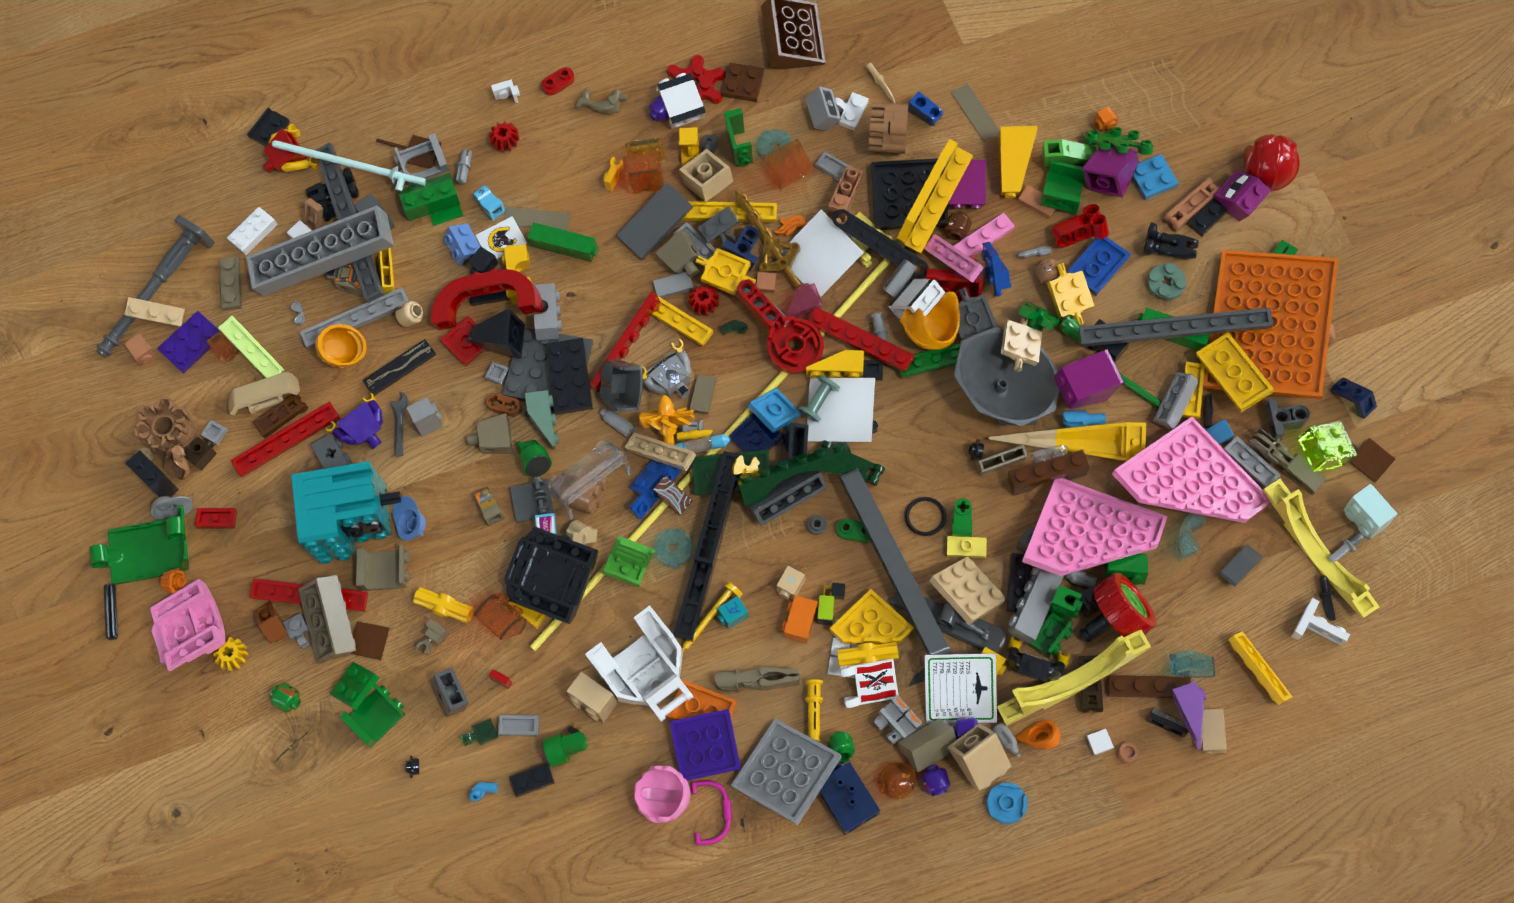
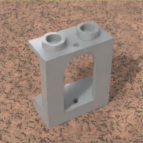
(403, 156)

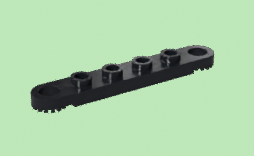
(878, 241)

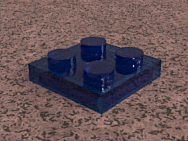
(754, 435)

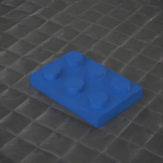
(1100, 263)

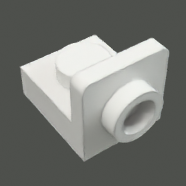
(505, 89)

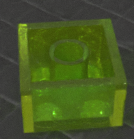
(1327, 446)

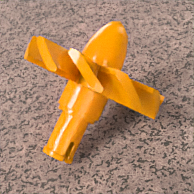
(666, 419)

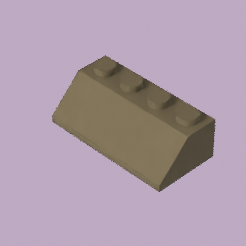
(327, 619)

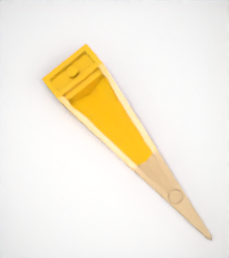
(1106, 440)

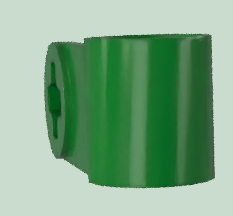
(962, 520)

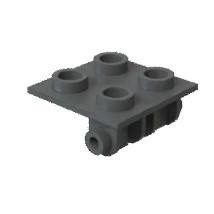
(531, 499)

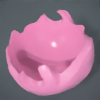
(662, 794)

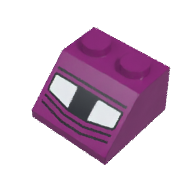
(1241, 194)

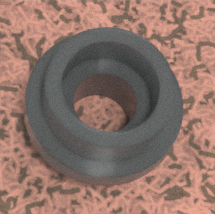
(817, 530)

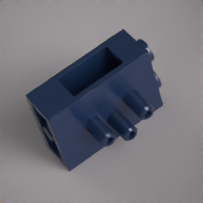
(848, 798)

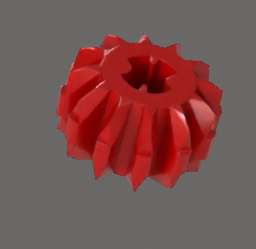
(504, 136)
(703, 299)

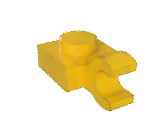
(611, 177)

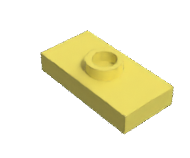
(966, 546)

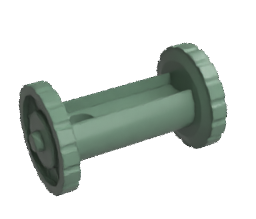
(819, 397)

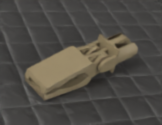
(1296, 468)
(757, 679)

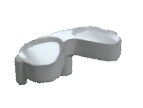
(297, 308)

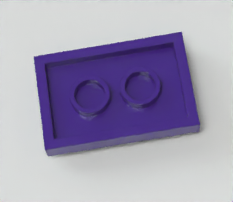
(189, 342)

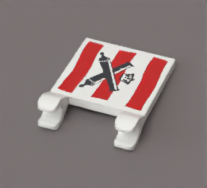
(873, 682)

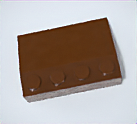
(792, 33)

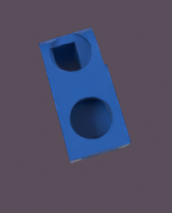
(925, 109)

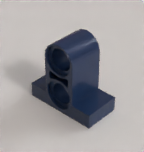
(743, 244)

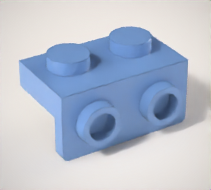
(461, 242)

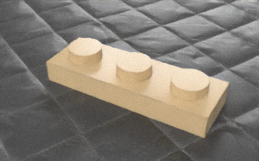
(154, 312)

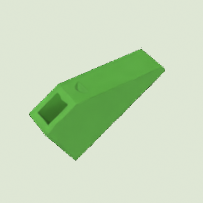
(1066, 152)

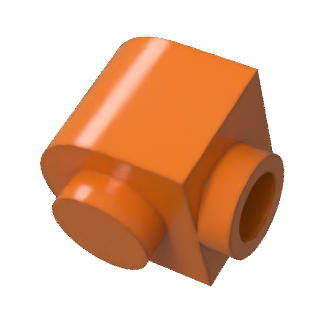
(1105, 119)

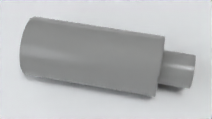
(618, 422)

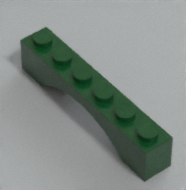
(757, 485)

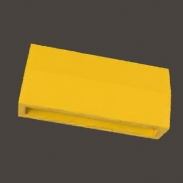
(386, 270)

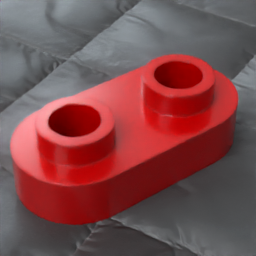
(559, 82)

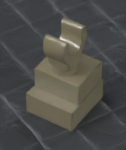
(434, 633)

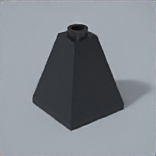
(500, 334)

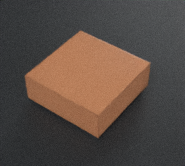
(766, 282)

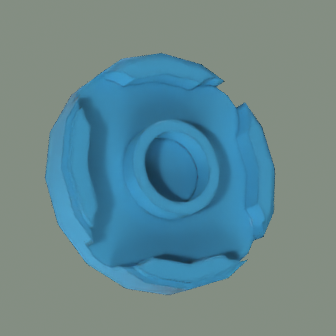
(1006, 803)

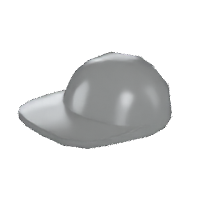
(167, 506)

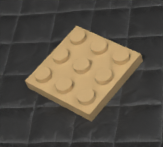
(968, 590)

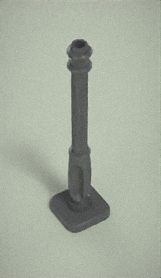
(173, 259)

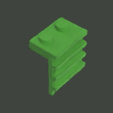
(628, 561)

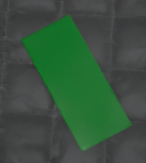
(446, 215)

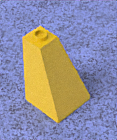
(1014, 154)

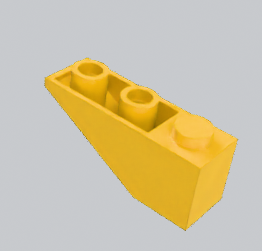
(841, 365)

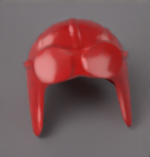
(1272, 160)

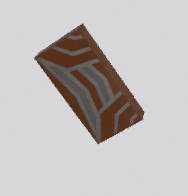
(672, 495)

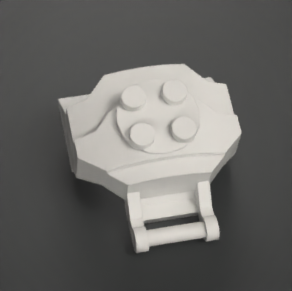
(646, 669)

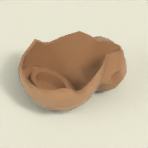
(176, 463)

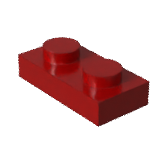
(216, 518)

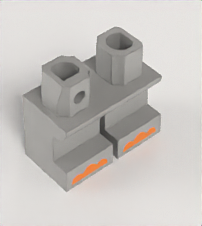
(899, 719)

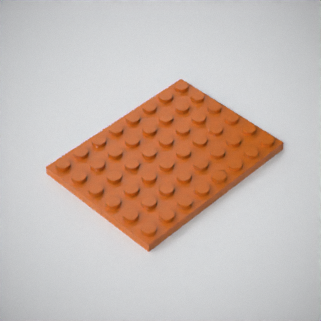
(1301, 307)

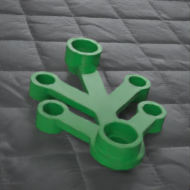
(1119, 142)

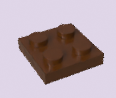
(743, 82)

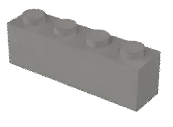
(1034, 605)

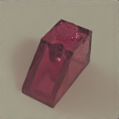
(804, 301)

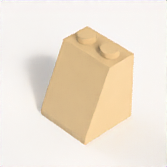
(980, 756)

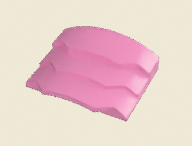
(187, 625)

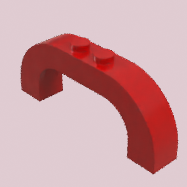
(452, 295)

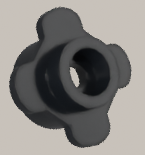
(976, 449)
(412, 766)

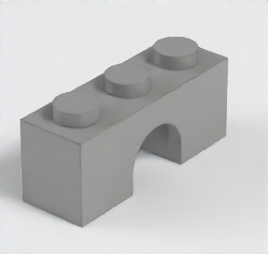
(547, 324)

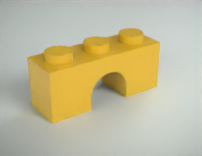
(516, 259)

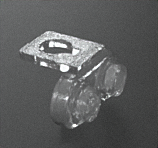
(1048, 453)

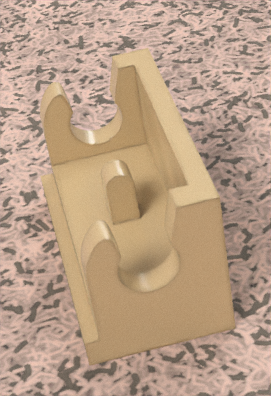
(1214, 732)

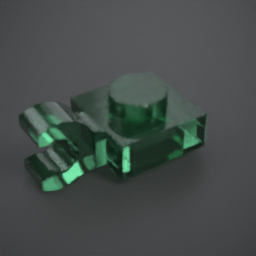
(483, 733)

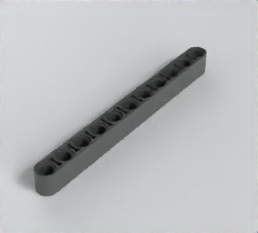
(894, 563)

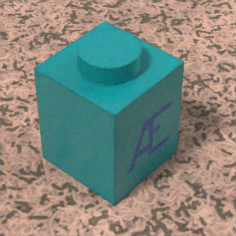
(732, 612)

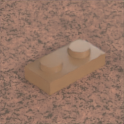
(313, 214)

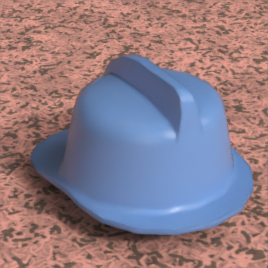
(408, 519)

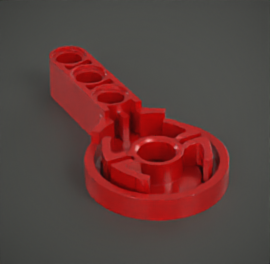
(782, 332)

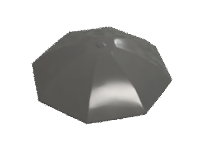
(997, 388)

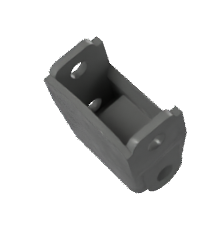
(621, 385)

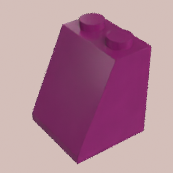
(1110, 171)
(971, 187)
(1088, 380)

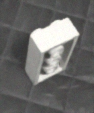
(252, 231)

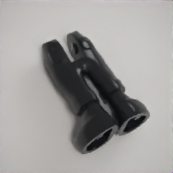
(1182, 247)

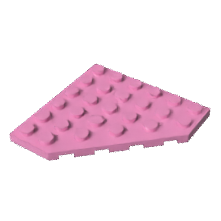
(1192, 475)
(1089, 529)

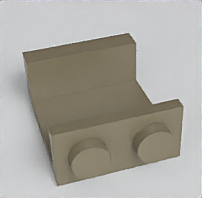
(382, 569)

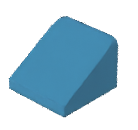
(1221, 432)

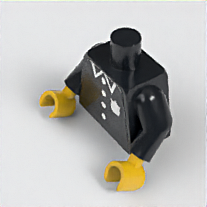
(1035, 666)

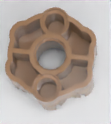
(888, 127)
(157, 420)

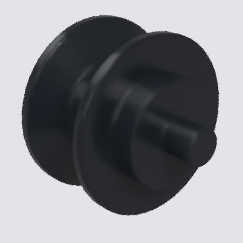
(328, 211)

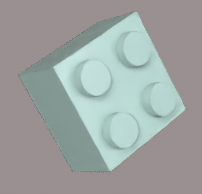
(1369, 511)

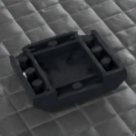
(549, 574)

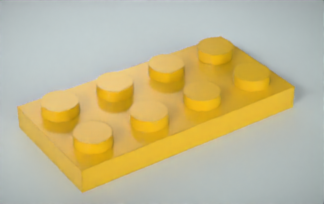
(1234, 372)

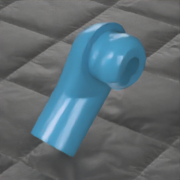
(481, 789)

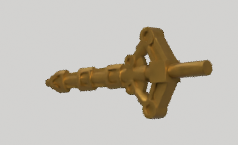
(772, 246)

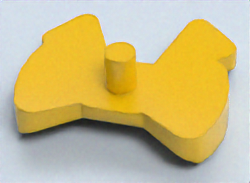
(739, 466)

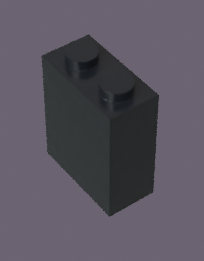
(151, 475)

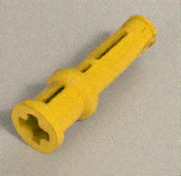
(814, 700)

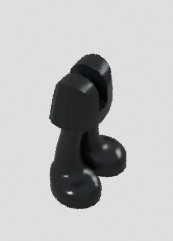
(319, 191)

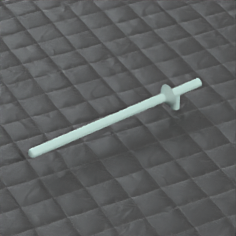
(393, 173)

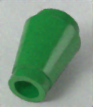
(1070, 328)

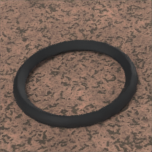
(920, 532)

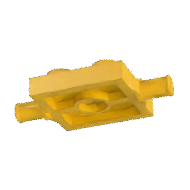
(724, 271)
(1070, 294)

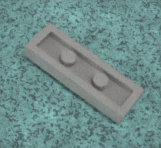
(1252, 462)

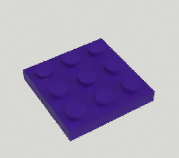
(705, 745)

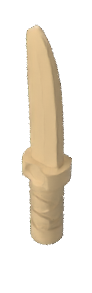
(879, 80)

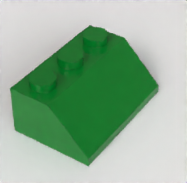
(435, 196)

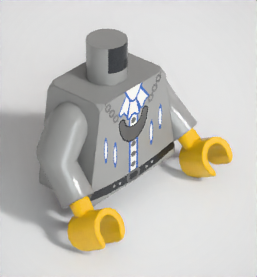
(669, 374)

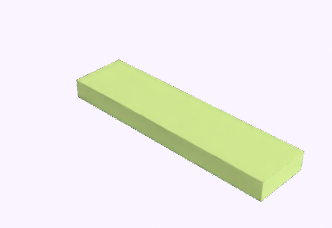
(250, 348)

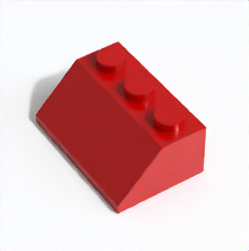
(953, 281)

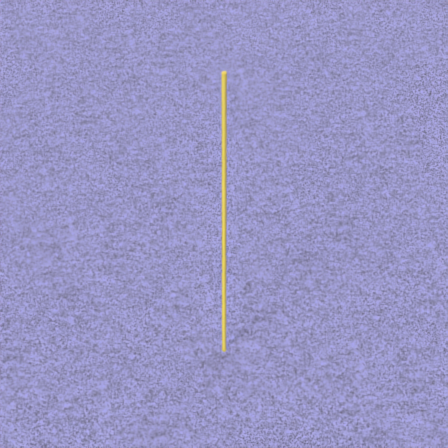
(688, 478)

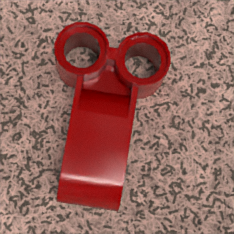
(1081, 227)

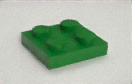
(354, 685)

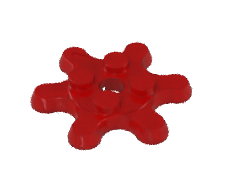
(705, 77)

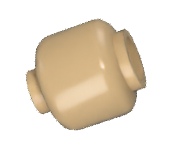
(409, 313)

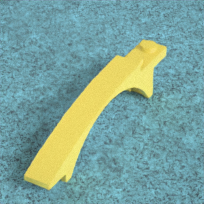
(1299, 526)
(1045, 695)

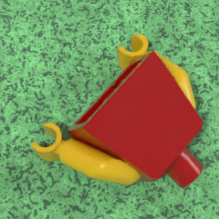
(286, 160)

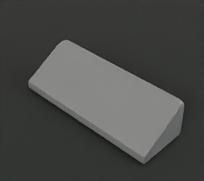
(1176, 400)

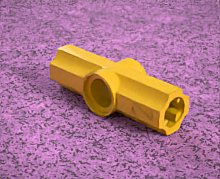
(443, 605)
(867, 653)

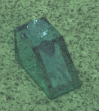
(1192, 665)

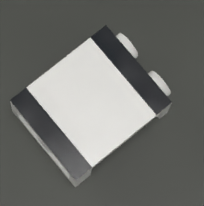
(681, 100)
(915, 295)

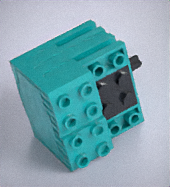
(340, 508)

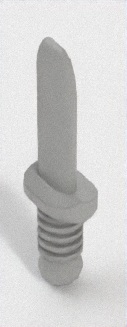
(1349, 545)

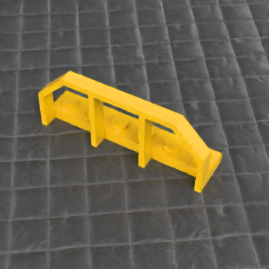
(938, 200)

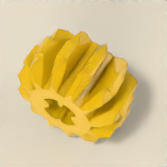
(238, 653)

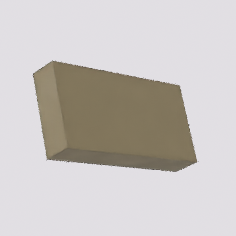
(703, 394)

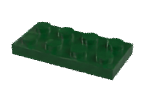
(706, 469)

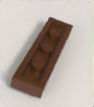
(1144, 686)

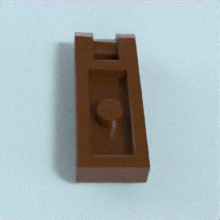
(280, 415)

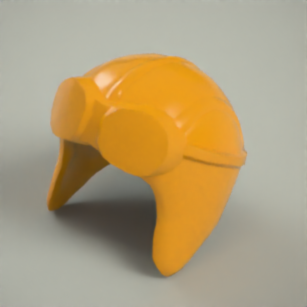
(937, 328)

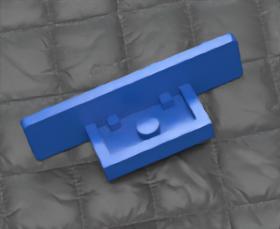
(644, 484)

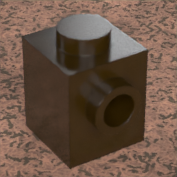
(200, 453)

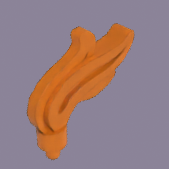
(790, 225)

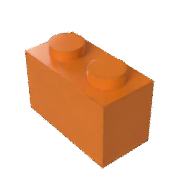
(800, 619)

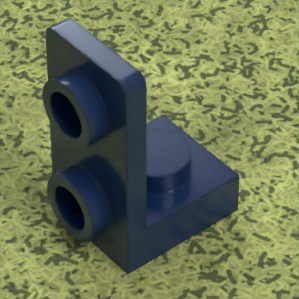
(1359, 395)

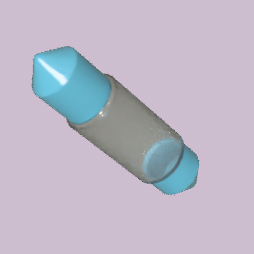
(705, 444)

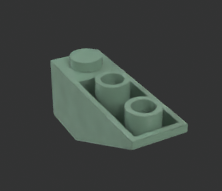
(539, 412)

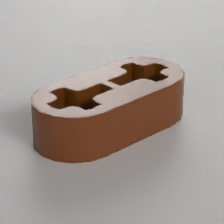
(504, 400)

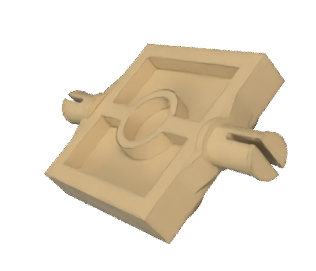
(1021, 343)

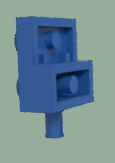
(995, 269)

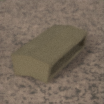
(1020, 449)

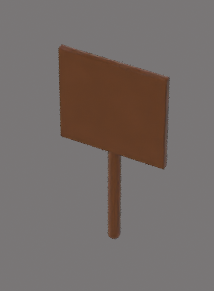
(425, 160)
(1372, 459)
(370, 640)

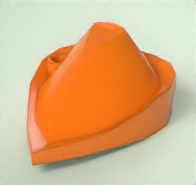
(1041, 735)

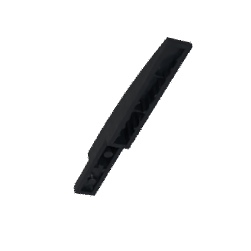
(707, 549)

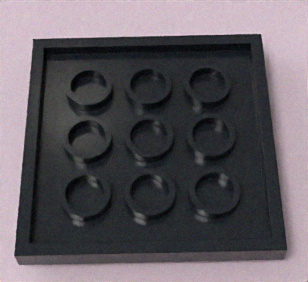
(896, 190)

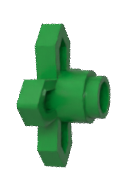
(1038, 317)

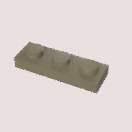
(230, 283)

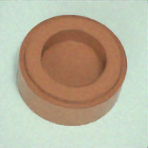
(1127, 752)

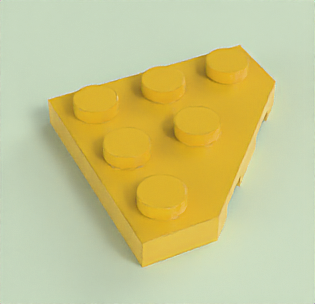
(871, 622)

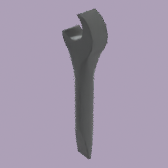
(399, 409)

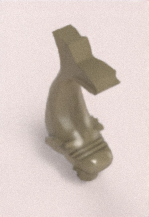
(609, 106)

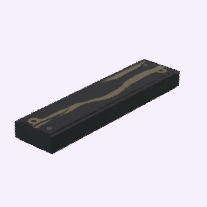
(399, 367)

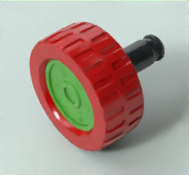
(1121, 607)

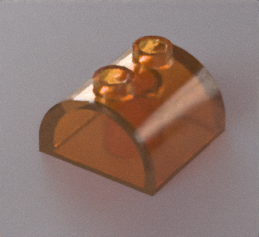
(501, 616)

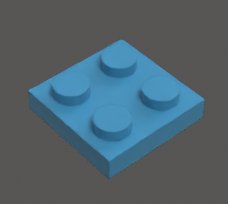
(1154, 177)
(774, 410)

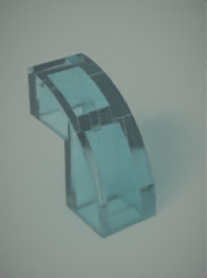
(1185, 541)

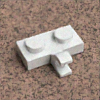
(852, 110)

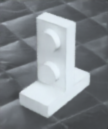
(1319, 625)

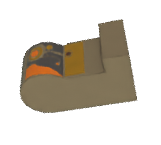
(488, 506)

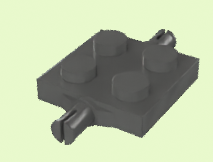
(974, 315)

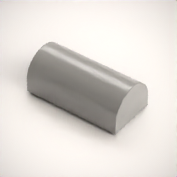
(899, 277)

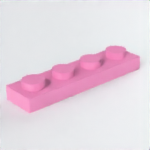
(988, 233)
(953, 258)

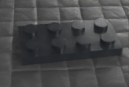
(569, 376)

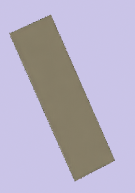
(975, 112)
(526, 217)

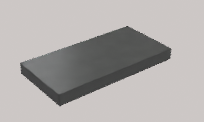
(655, 221)

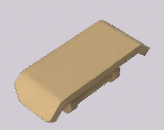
(263, 390)

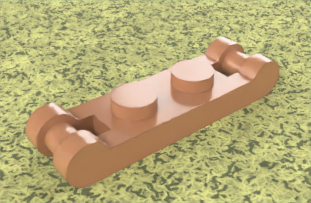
(1191, 204)

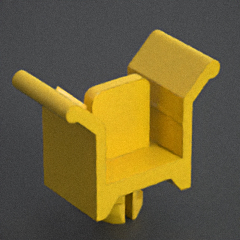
(689, 144)

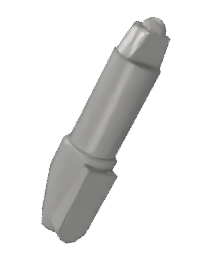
(1040, 251)

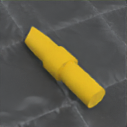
(693, 434)

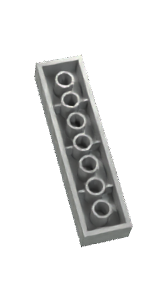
(320, 251)

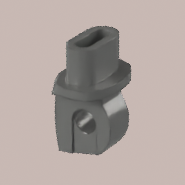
(709, 142)

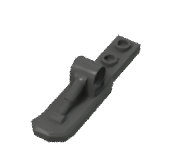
(978, 634)

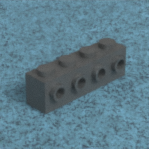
(787, 496)

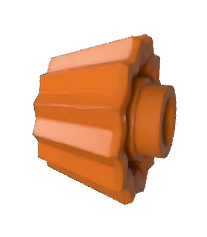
(173, 580)

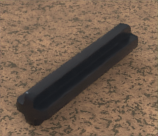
(110, 611)

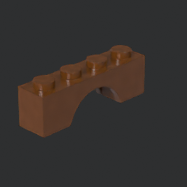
(1030, 476)

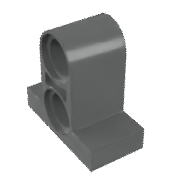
(1288, 414)

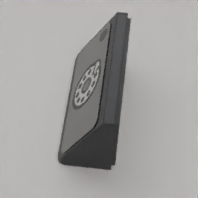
(1167, 722)

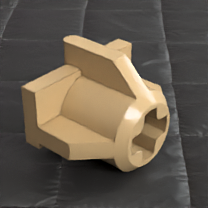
(581, 533)

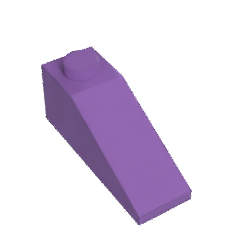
(1190, 704)

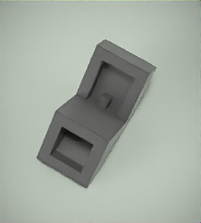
(1241, 565)

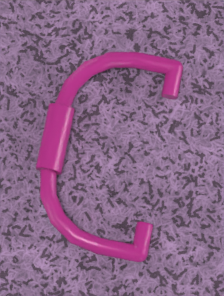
(726, 809)

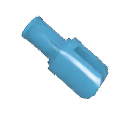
(1078, 418)

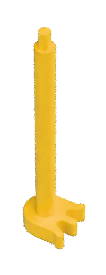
(730, 589)

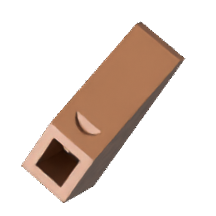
(845, 192)

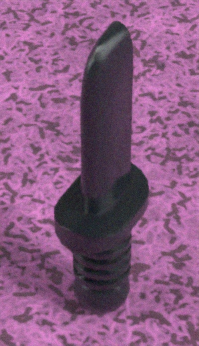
(1327, 598)

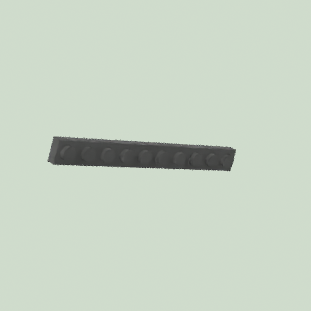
(343, 208)
(1175, 327)

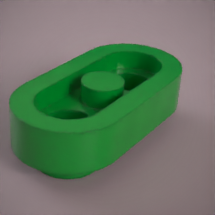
(854, 533)

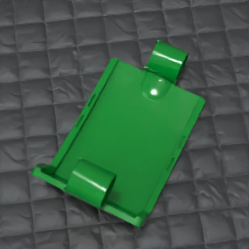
(144, 550)

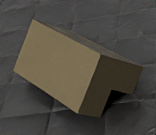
(928, 744)

